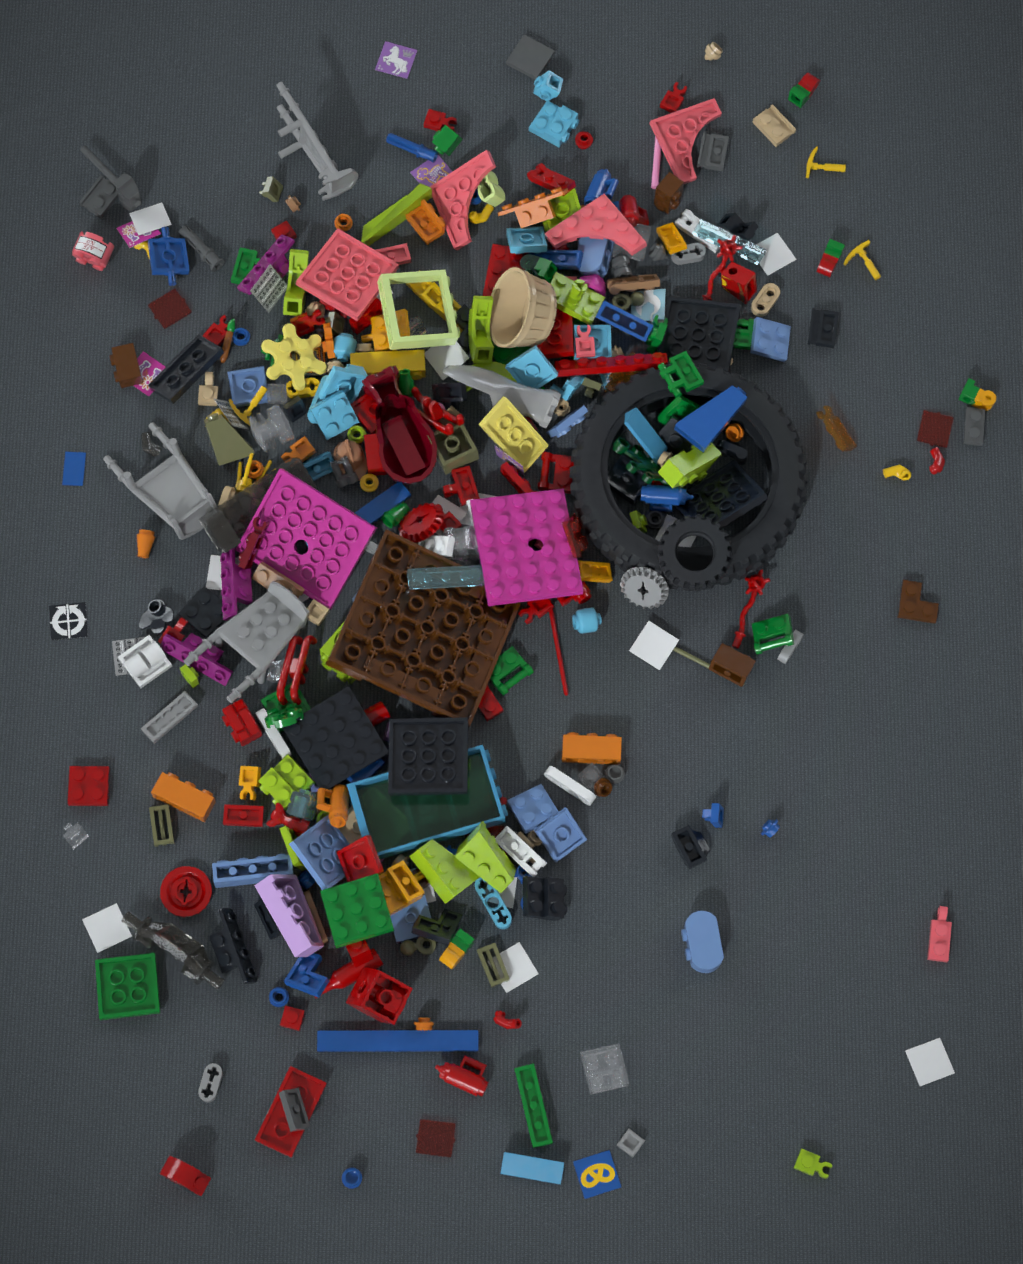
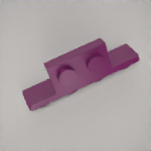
(275, 257)
(235, 585)
(207, 661)

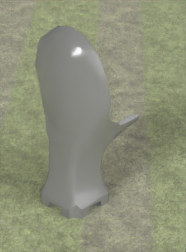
(529, 401)

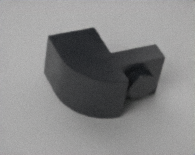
(734, 224)

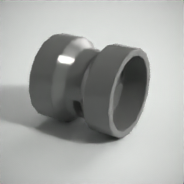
(621, 266)

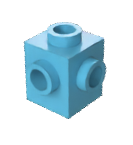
(548, 86)

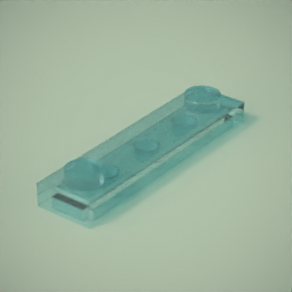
(712, 233)
(445, 577)

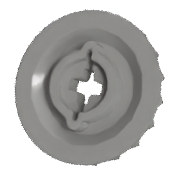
(653, 582)

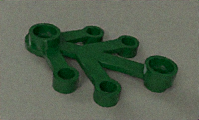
(644, 463)

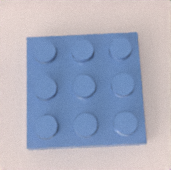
(318, 852)

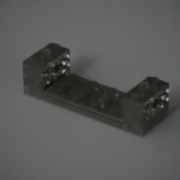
(231, 518)

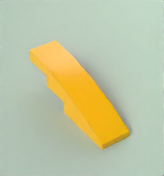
(431, 295)

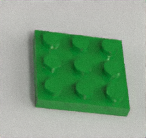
(357, 910)
(127, 986)

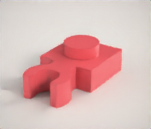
(584, 344)

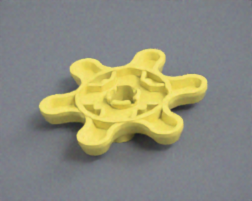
(285, 365)

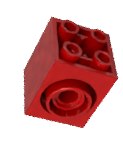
(379, 995)

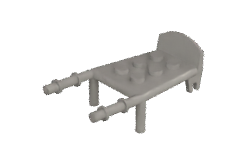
(334, 181)
(170, 489)
(259, 632)

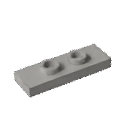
(169, 717)

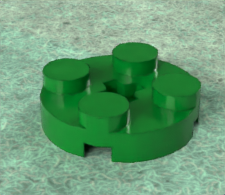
(284, 717)

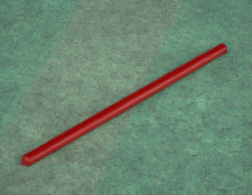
(558, 651)

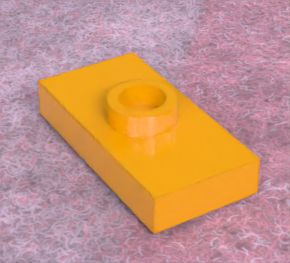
(671, 238)
(595, 571)

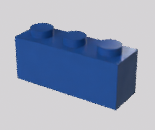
(624, 321)

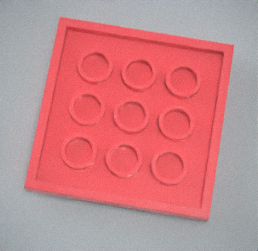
(346, 274)

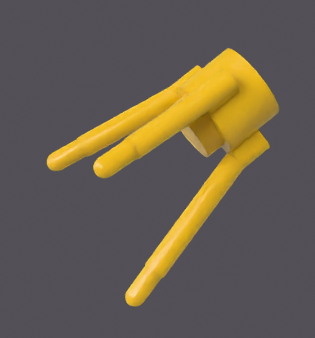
(245, 481)

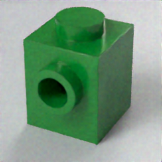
(446, 141)

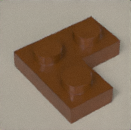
(912, 608)

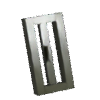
(164, 841)
(499, 980)

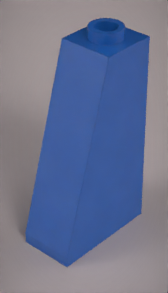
(710, 419)

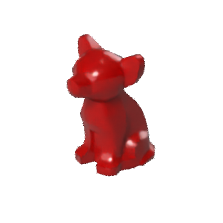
(279, 817)

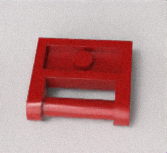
(561, 475)

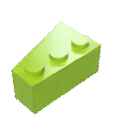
(689, 466)
(443, 870)

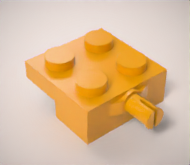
(379, 333)
(401, 887)

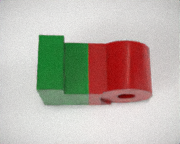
(803, 90)
(830, 258)

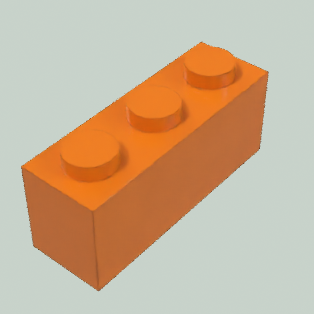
(591, 748)
(183, 796)

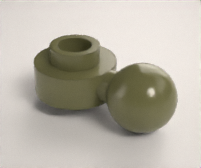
(635, 299)
(408, 947)

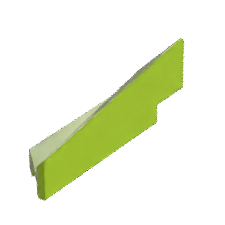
(394, 214)

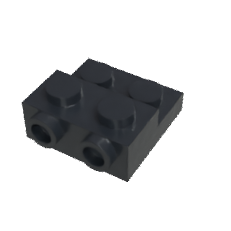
(544, 898)

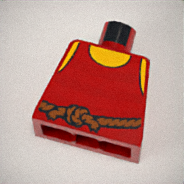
(739, 281)

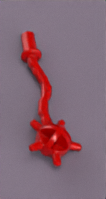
(727, 249)
(756, 584)

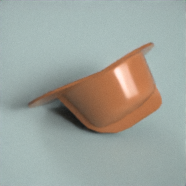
(355, 455)

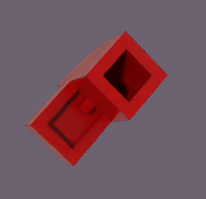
(185, 1175)

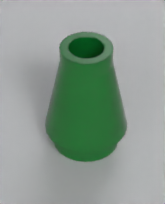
(405, 382)
(393, 516)

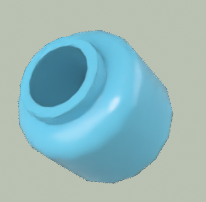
(344, 346)
(586, 620)

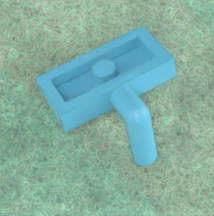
(570, 386)

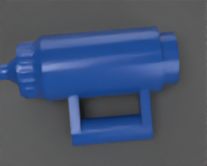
(601, 185)
(664, 497)

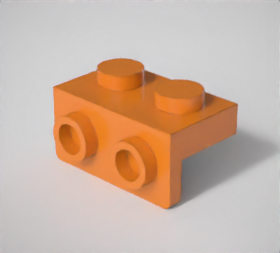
(426, 222)

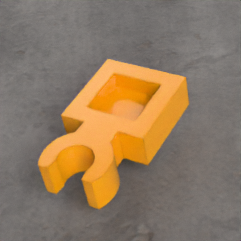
(249, 779)

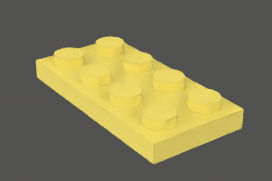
(513, 433)

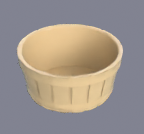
(522, 309)

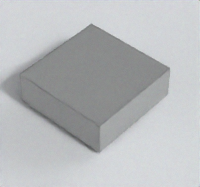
(630, 1143)

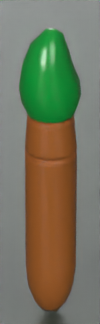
(228, 339)

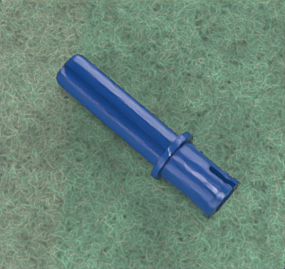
(418, 150)

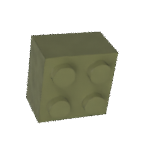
(455, 449)

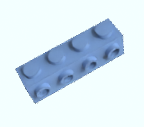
(250, 871)

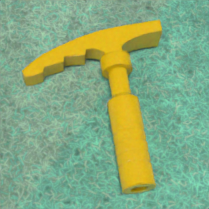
(827, 167)
(862, 253)
(254, 402)

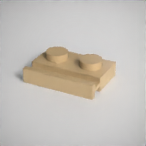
(774, 125)

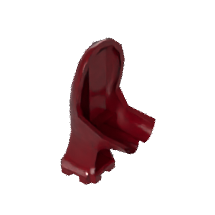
(406, 443)

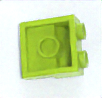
(563, 208)
(284, 779)

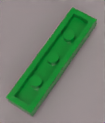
(533, 1106)

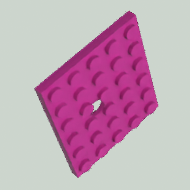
(331, 531)
(508, 564)

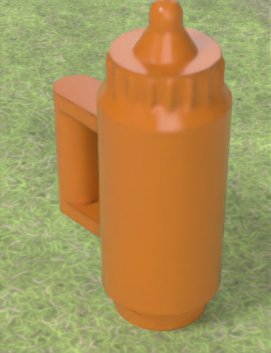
(338, 806)

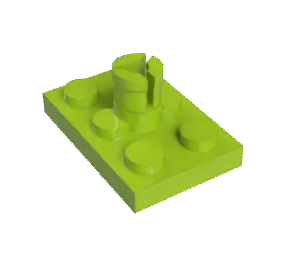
(576, 298)

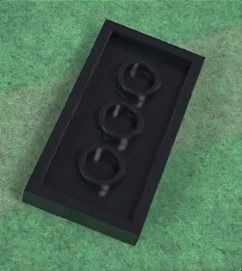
(186, 369)

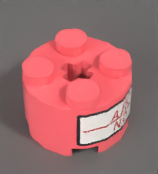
(92, 250)

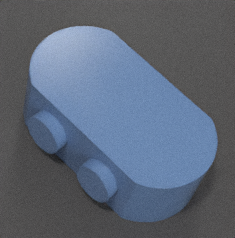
(596, 255)
(703, 942)

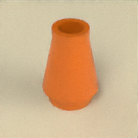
(145, 542)

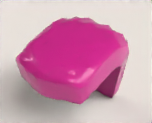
(595, 282)

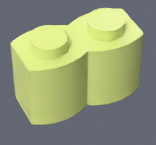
(490, 191)

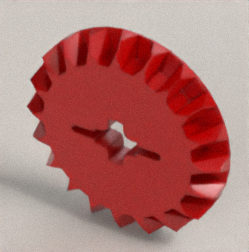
(431, 517)
(176, 882)

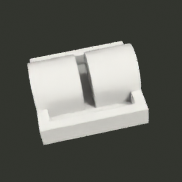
(145, 661)

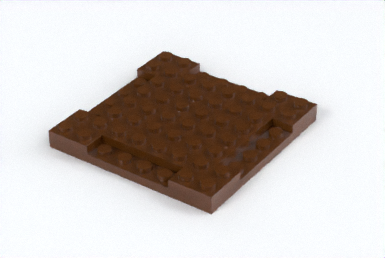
(421, 642)

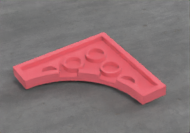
(678, 132)
(454, 195)
(597, 221)

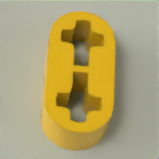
(306, 392)

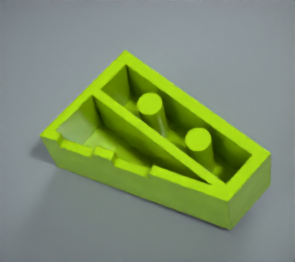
(486, 858)

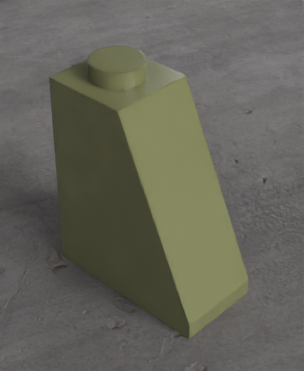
(225, 440)

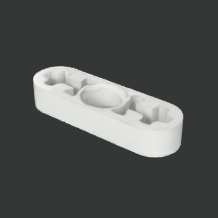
(273, 734)
(569, 785)

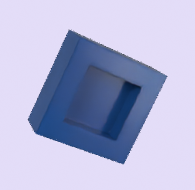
(714, 815)

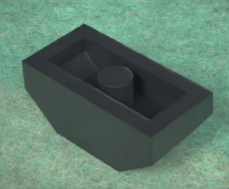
(690, 846)

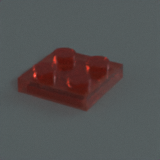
(577, 542)

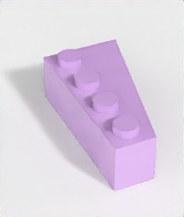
(291, 913)

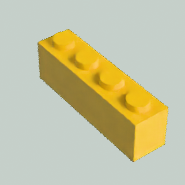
(377, 361)

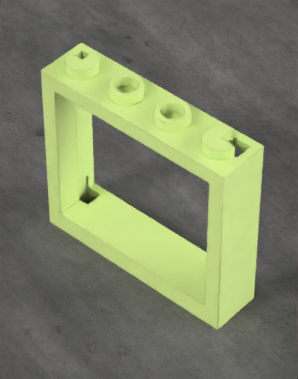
(417, 341)

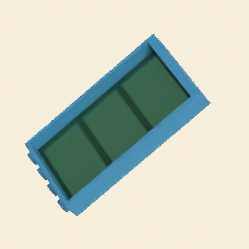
(411, 821)

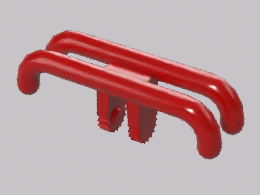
(434, 412)
(294, 668)

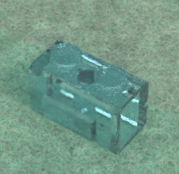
(303, 805)

